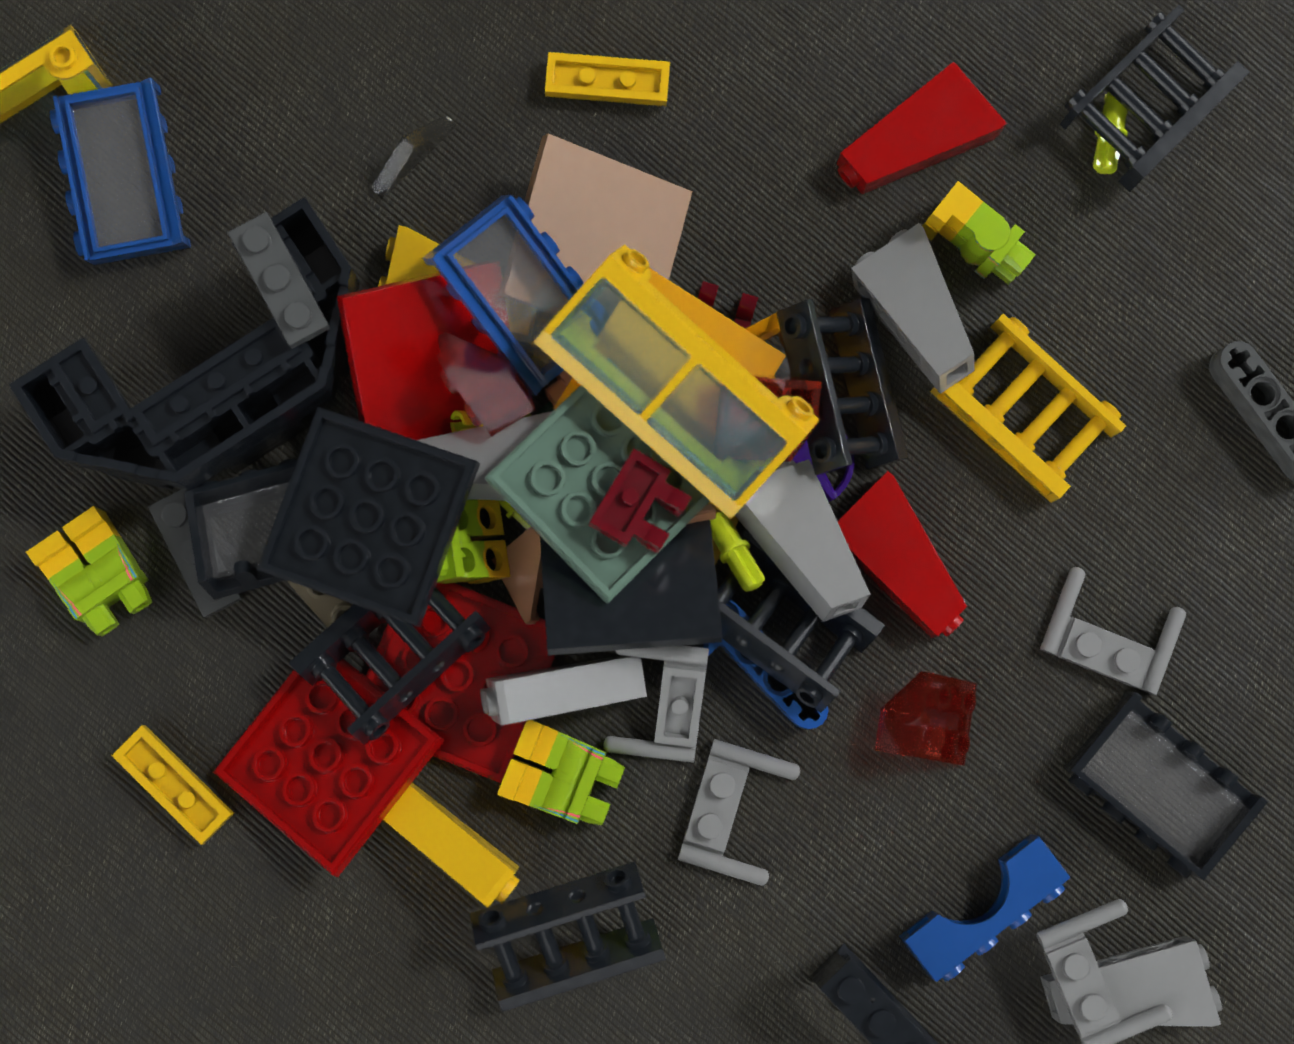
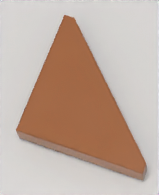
(525, 573)

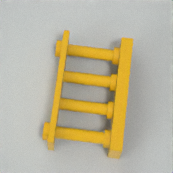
(1019, 447)

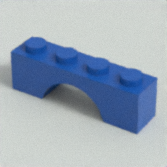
(1028, 876)

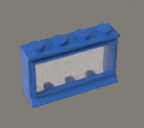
(118, 172)
(508, 283)

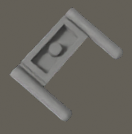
(1106, 651)
(678, 705)
(717, 806)
(1083, 983)

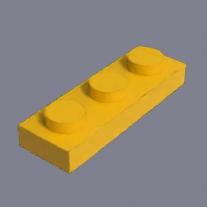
(607, 79)
(173, 784)

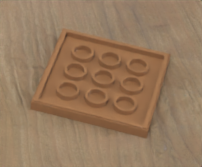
(601, 204)

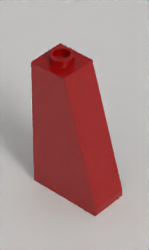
(925, 129)
(901, 558)

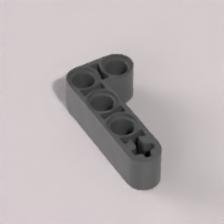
(1259, 418)

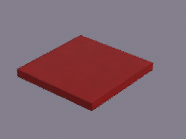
(394, 353)
(453, 700)
(315, 776)

